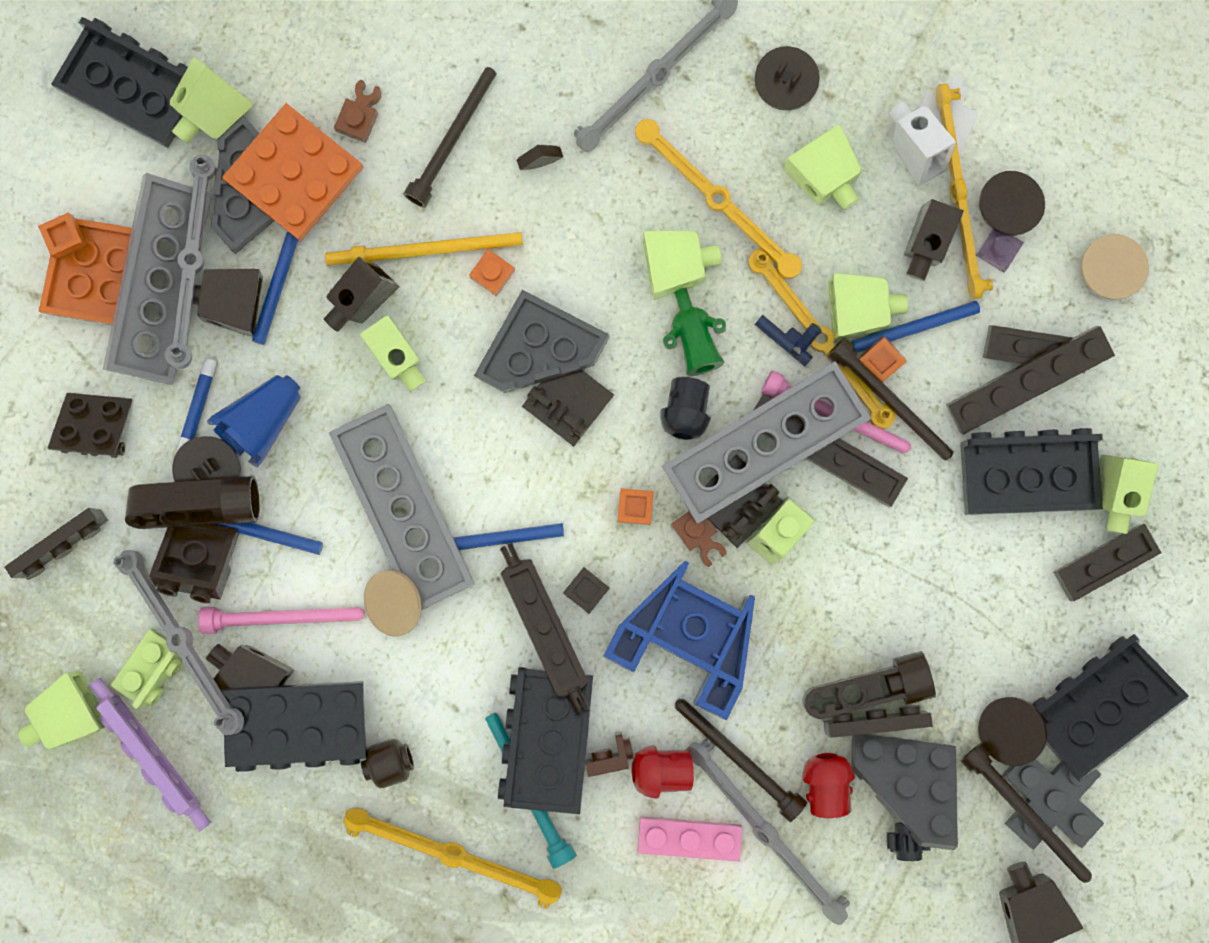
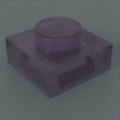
(999, 250)

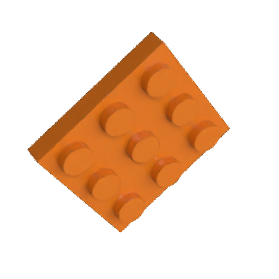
(293, 172)
(88, 279)

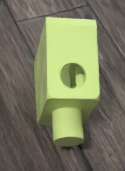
(206, 103)
(826, 168)
(677, 260)
(862, 305)
(384, 340)
(1125, 489)
(781, 531)
(62, 713)

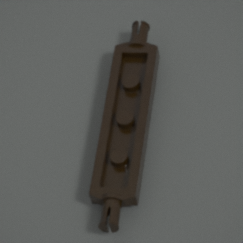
(544, 628)

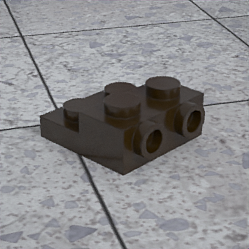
(194, 561)

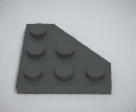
(234, 216)
(539, 345)
(913, 783)

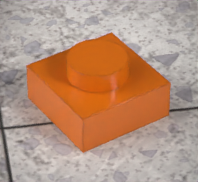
(62, 235)
(492, 272)
(882, 358)
(635, 506)

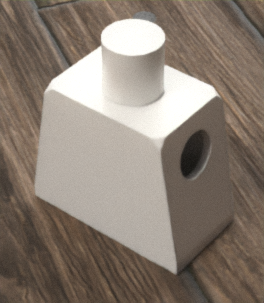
(921, 142)

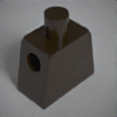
(937, 225)
(358, 293)
(229, 298)
(247, 668)
(1036, 908)

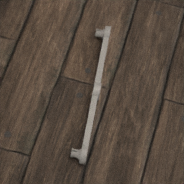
(590, 136)
(178, 354)
(228, 719)
(768, 835)

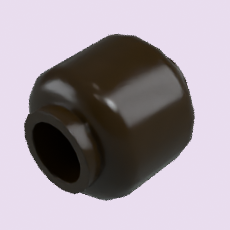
(387, 763)

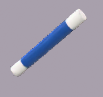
(198, 401)

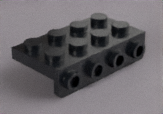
(122, 81)
(1031, 472)
(1107, 706)
(297, 725)
(544, 746)

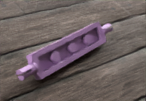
(139, 745)

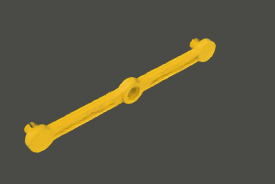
(958, 194)
(762, 264)
(788, 264)
(545, 890)

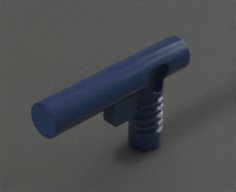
(791, 338)

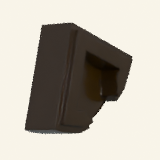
(539, 156)

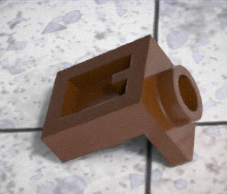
(606, 762)

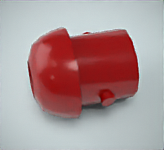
(662, 771)
(828, 785)

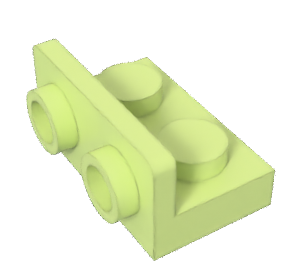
(147, 671)

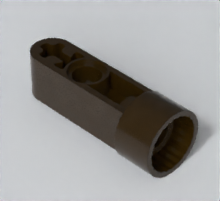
(193, 503)
(906, 679)

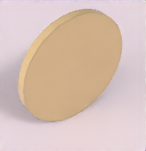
(1114, 267)
(392, 603)

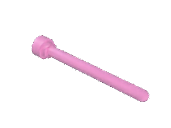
(777, 385)
(213, 620)

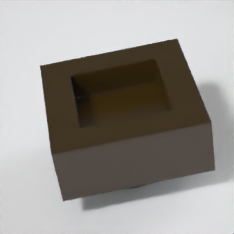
(586, 590)

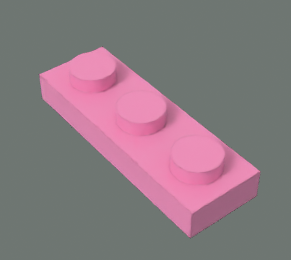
(689, 838)

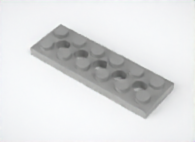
(135, 285)
(770, 419)
(410, 485)

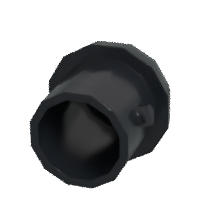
(686, 409)

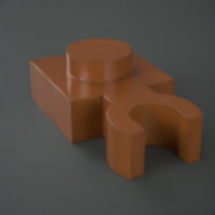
(357, 116)
(698, 535)

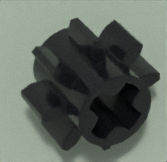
(904, 844)

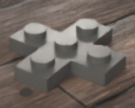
(1055, 801)

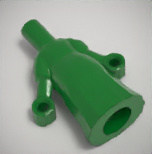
(692, 327)

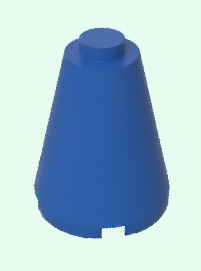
(257, 417)

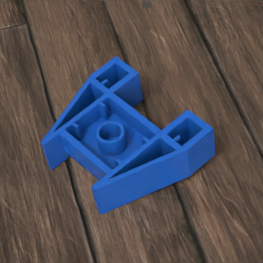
(694, 629)

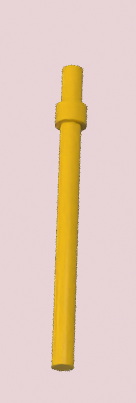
(423, 248)

